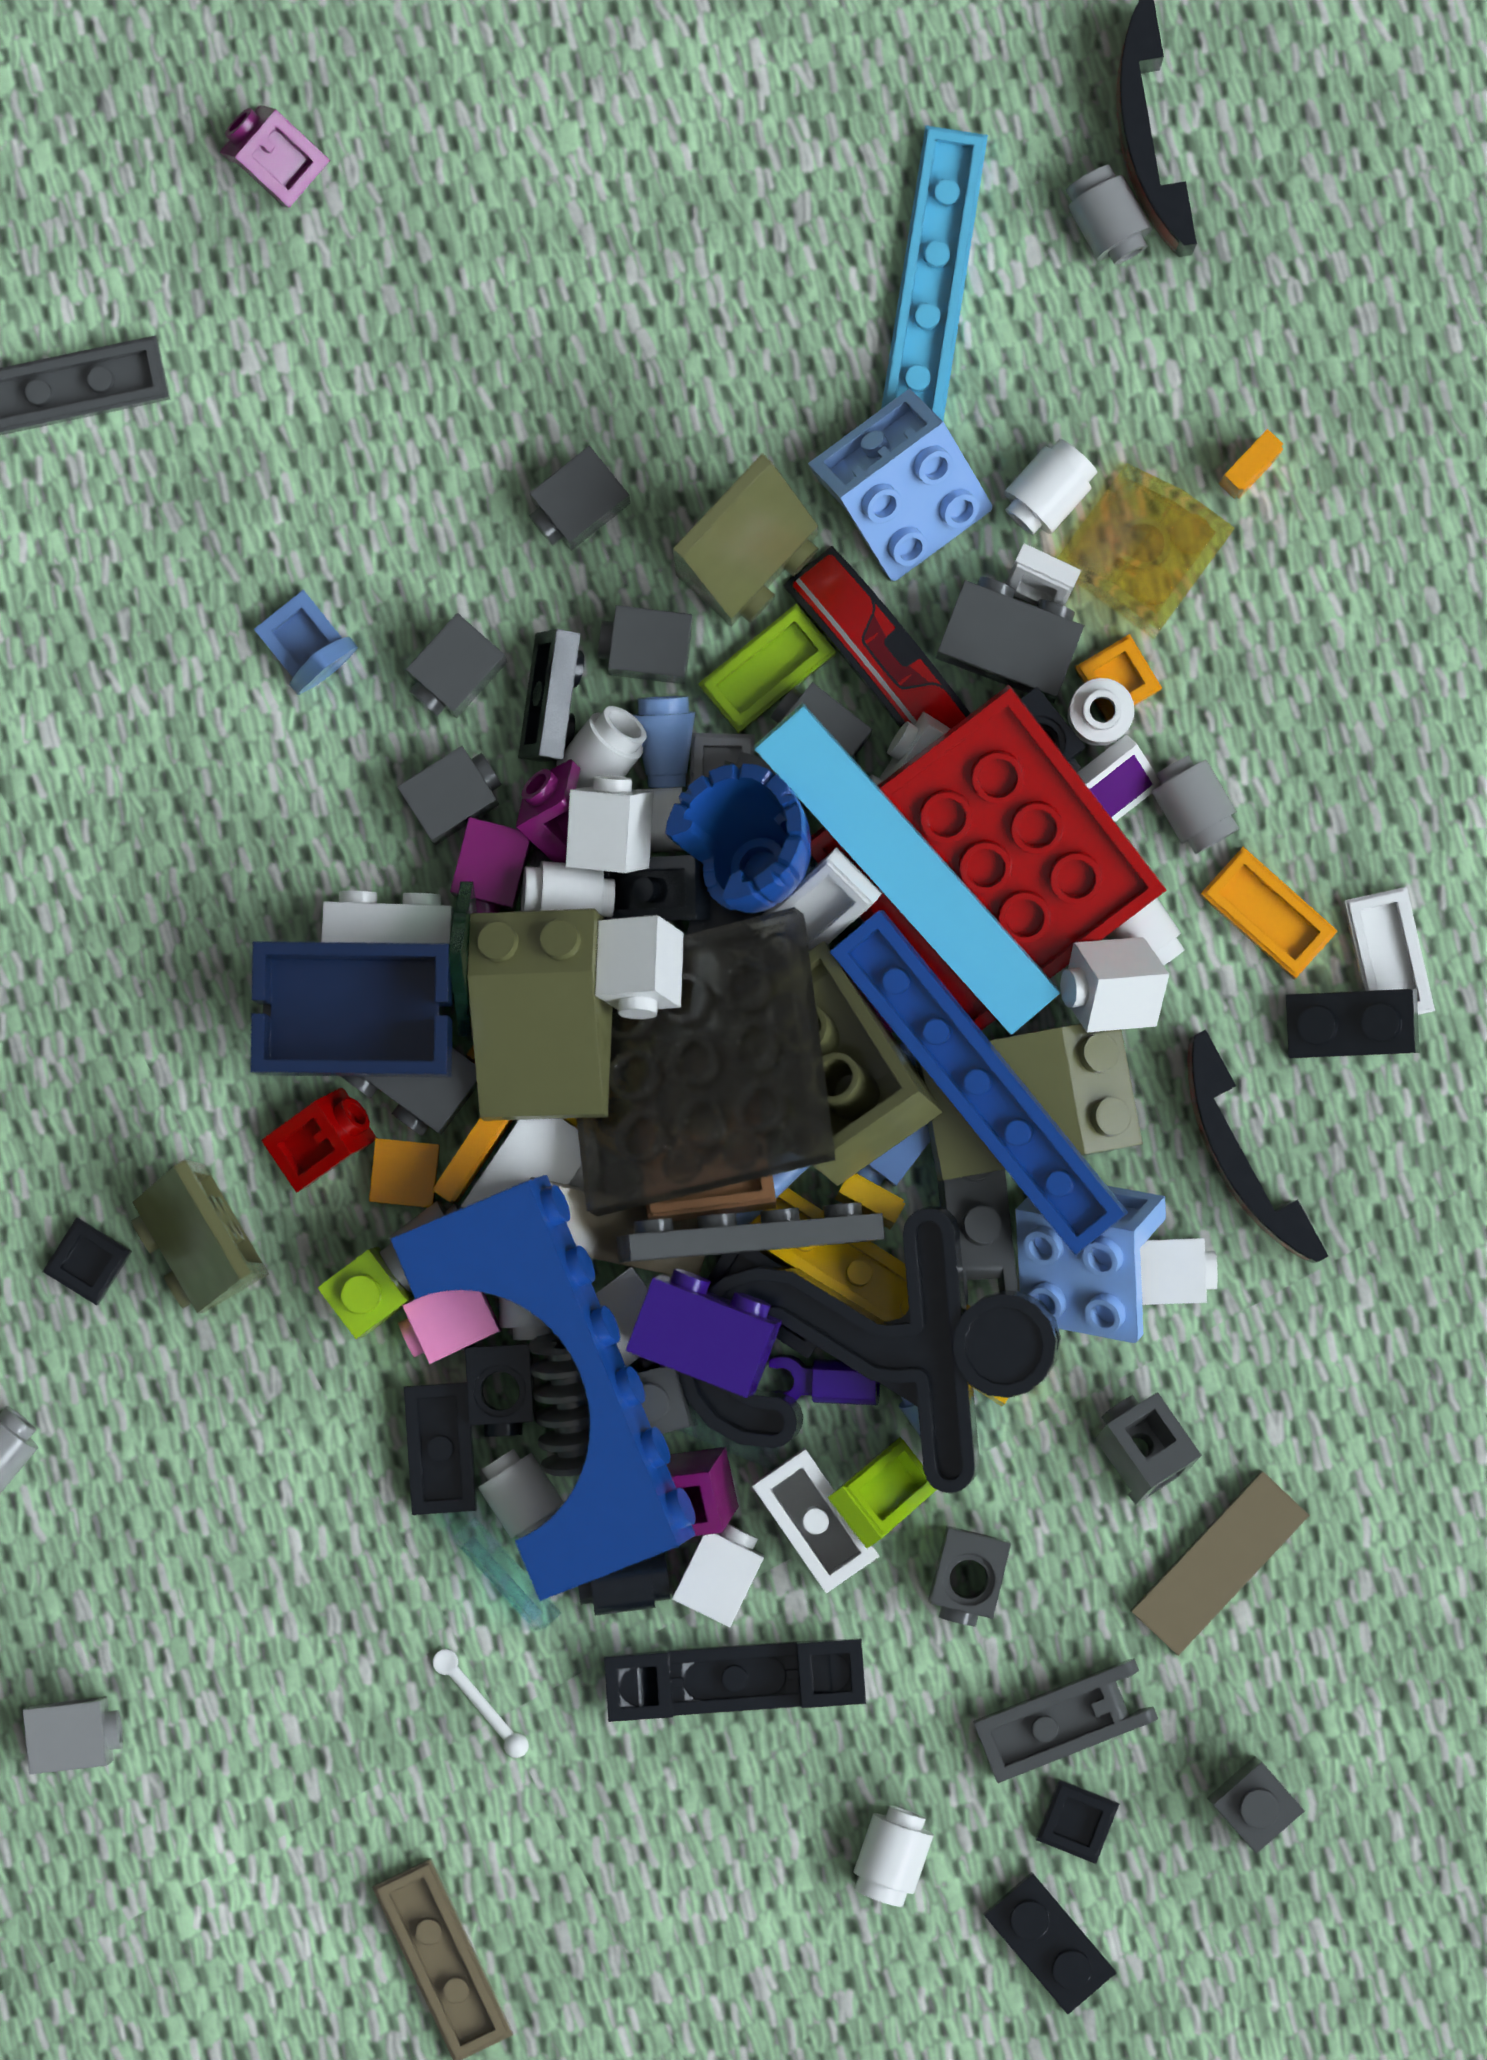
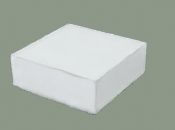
(1041, 577)

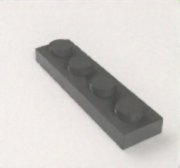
(722, 1235)

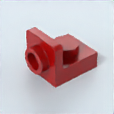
(319, 1138)

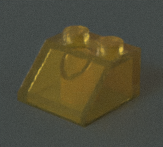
(1145, 548)

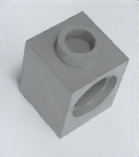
(71, 1735)

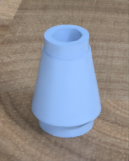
(668, 739)

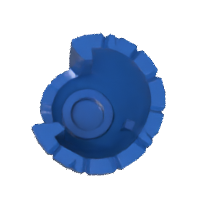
(745, 834)

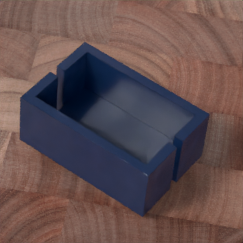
(351, 1009)

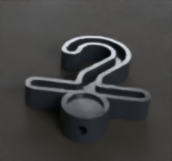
(926, 1356)

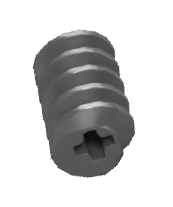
(569, 1409)

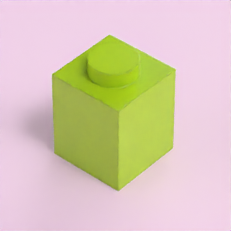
(365, 1293)

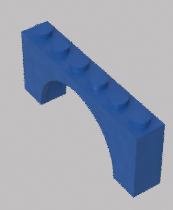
(625, 1494)

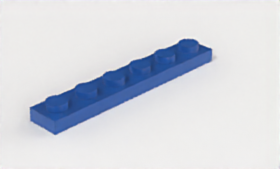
(978, 1082)

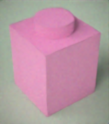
(447, 1323)

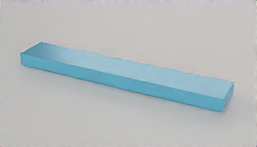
(935, 266)
(906, 868)

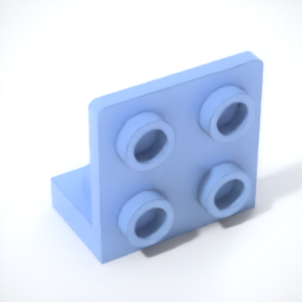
(903, 484)
(1102, 1284)

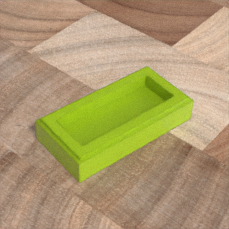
(767, 668)
(882, 1493)

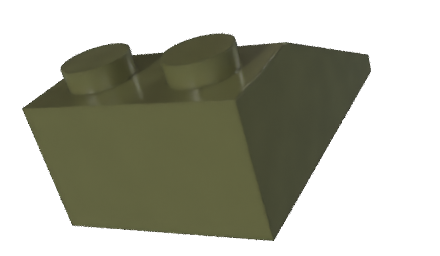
(746, 544)
(537, 1016)
(869, 1079)
(1076, 1079)
(197, 1236)

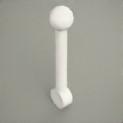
(447, 1663)

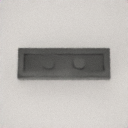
(81, 384)

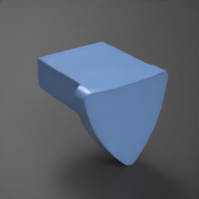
(305, 642)

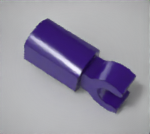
(827, 1381)

